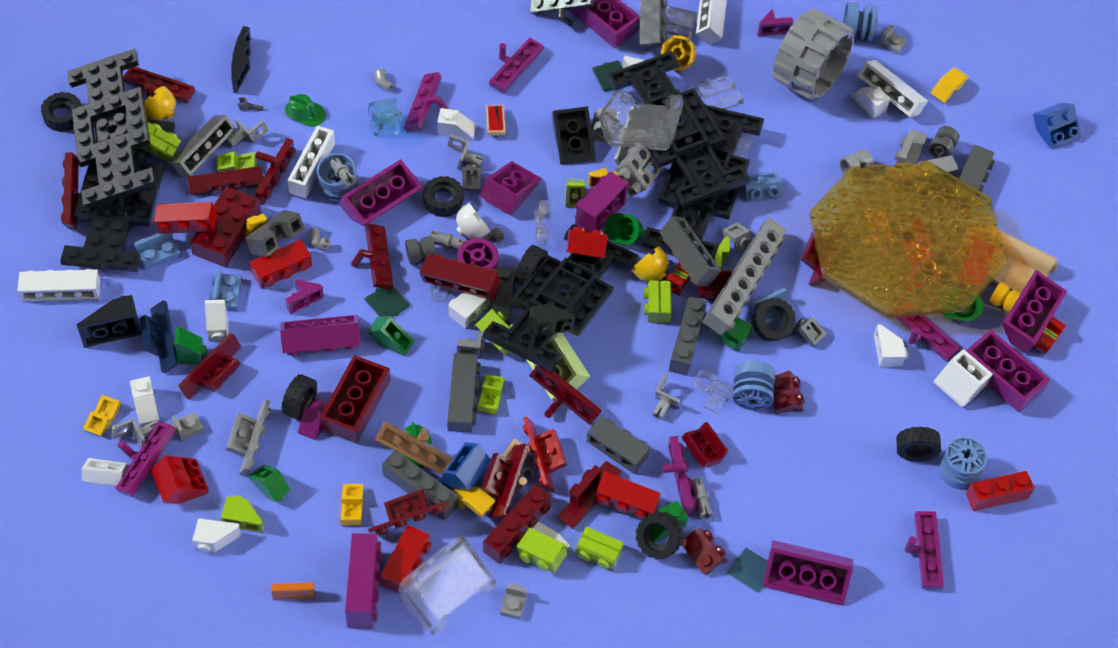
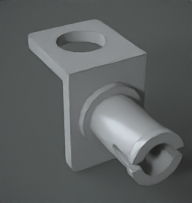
(243, 132)
(466, 155)
(665, 400)
(138, 432)

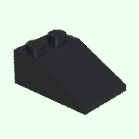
(573, 135)
(110, 323)

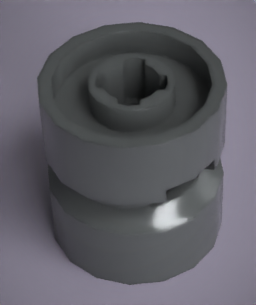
(944, 142)
(417, 250)

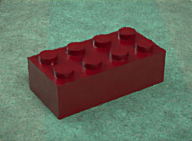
(232, 211)
(355, 399)

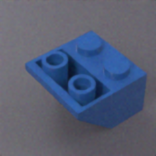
(1057, 124)
(466, 467)

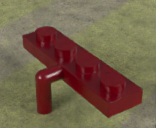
(152, 81)
(278, 165)
(70, 183)
(378, 256)
(565, 394)

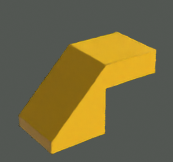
(948, 84)
(475, 499)

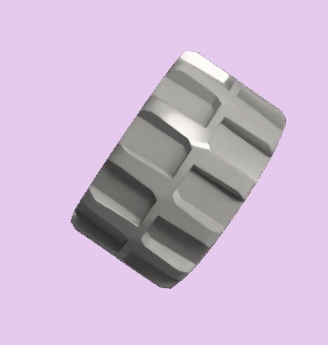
(813, 54)

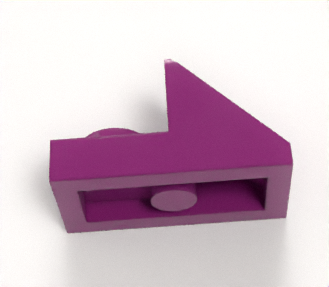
(774, 26)
(306, 294)
(310, 420)

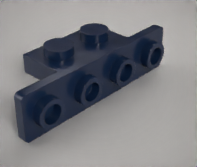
(159, 337)

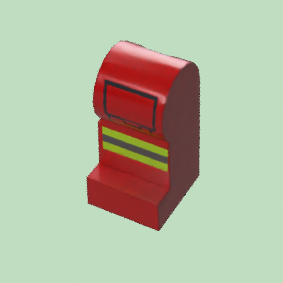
(678, 277)
(1049, 335)

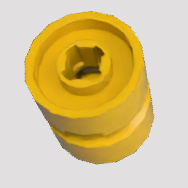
(1004, 297)

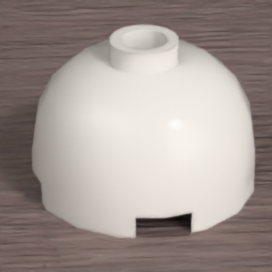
(470, 223)

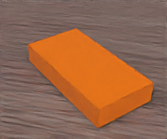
(293, 590)

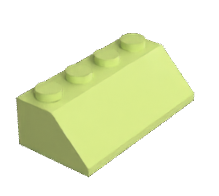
(569, 366)

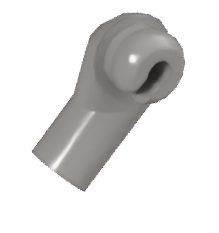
(380, 79)
(321, 243)

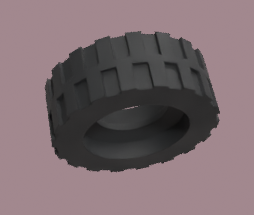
(55, 101)
(440, 208)
(529, 262)
(786, 312)
(299, 395)
(918, 443)
(670, 524)

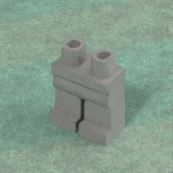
(637, 170)

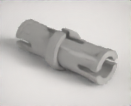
(342, 172)
(446, 240)
(702, 498)

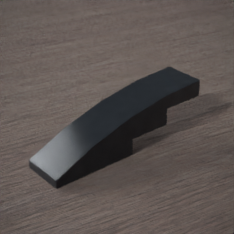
(240, 59)

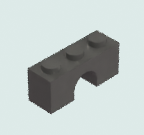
(264, 239)

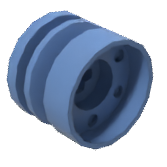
(861, 21)
(331, 186)
(753, 385)
(963, 462)

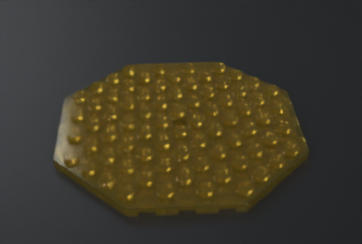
(937, 271)

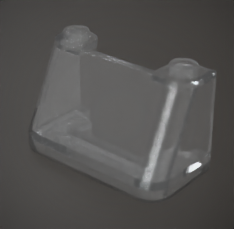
(632, 123)
(445, 584)

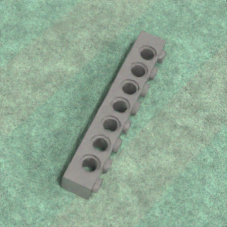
(744, 276)

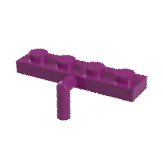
(516, 64)
(423, 100)
(931, 335)
(144, 458)
(680, 468)
(927, 549)

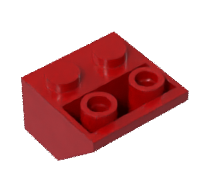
(586, 243)
(179, 479)

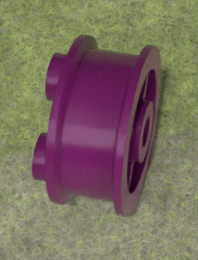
(479, 252)

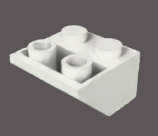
(963, 378)

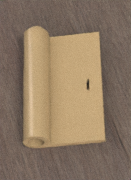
(1022, 263)

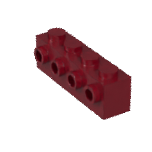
(460, 276)
(516, 524)

